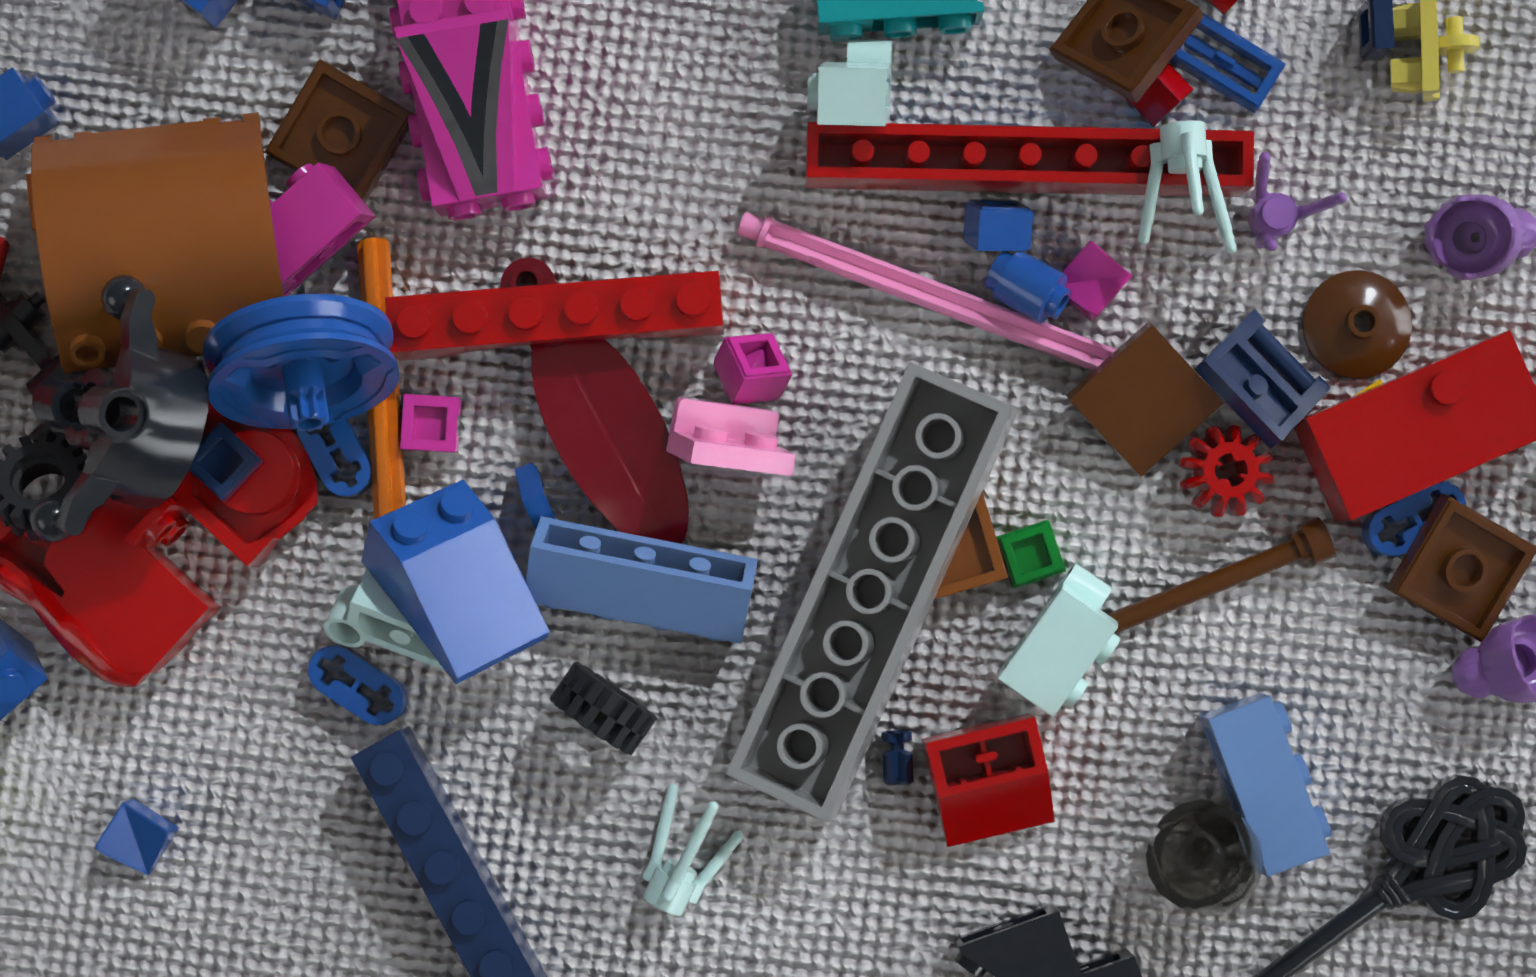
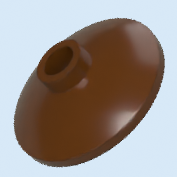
(1331, 329)

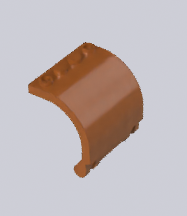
(160, 204)

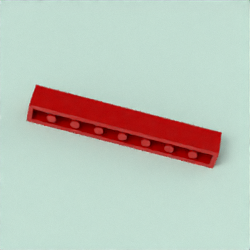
(1010, 159)

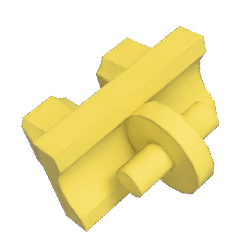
(1422, 73)

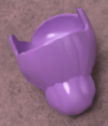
(1503, 233)
(1501, 664)

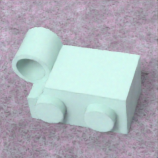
(855, 89)
(370, 616)
(1063, 643)

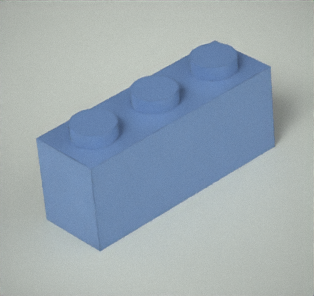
(1267, 780)

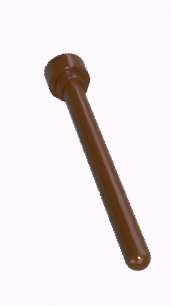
(1307, 544)

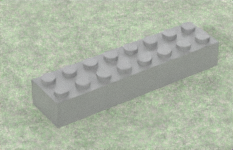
(871, 592)

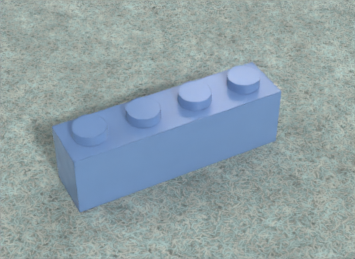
(640, 580)

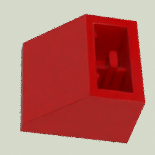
(989, 779)

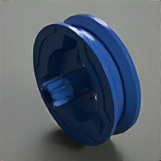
(300, 361)

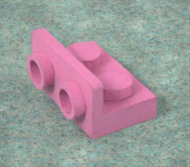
(728, 437)

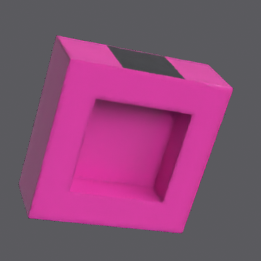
(430, 423)

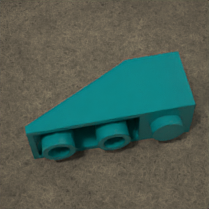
(895, 17)

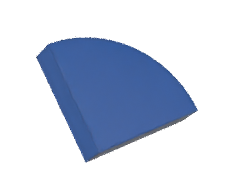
(533, 494)

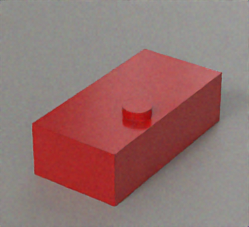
(1421, 427)

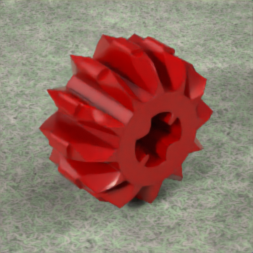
(1230, 452)

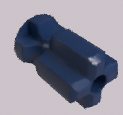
(897, 761)

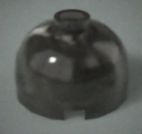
(1205, 858)

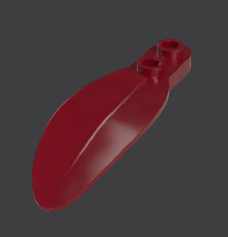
(606, 428)

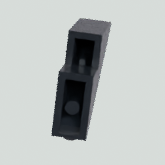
(1035, 947)

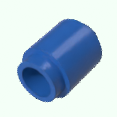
(1028, 285)

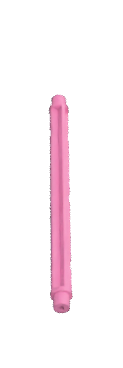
(923, 291)

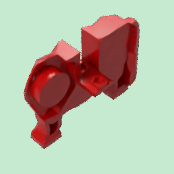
(118, 596)

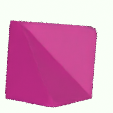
(1094, 280)
(752, 368)

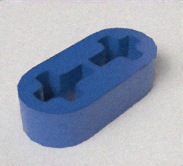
(326, 464)
(1400, 510)
(349, 695)

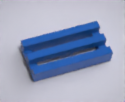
(1220, 82)

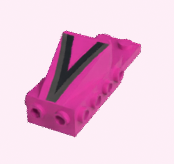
(472, 105)

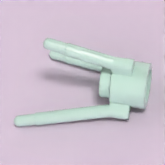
(1186, 152)
(673, 883)

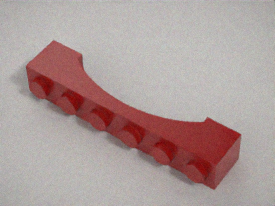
(559, 312)

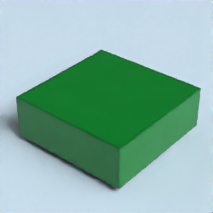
(1030, 554)

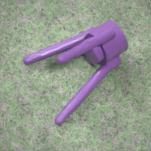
(1277, 213)

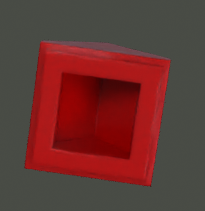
(1162, 96)

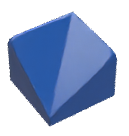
(997, 225)
(136, 836)

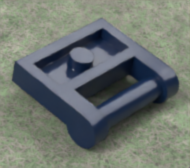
(1255, 386)

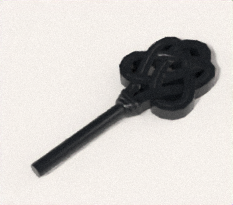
(1407, 851)

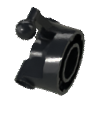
(133, 422)

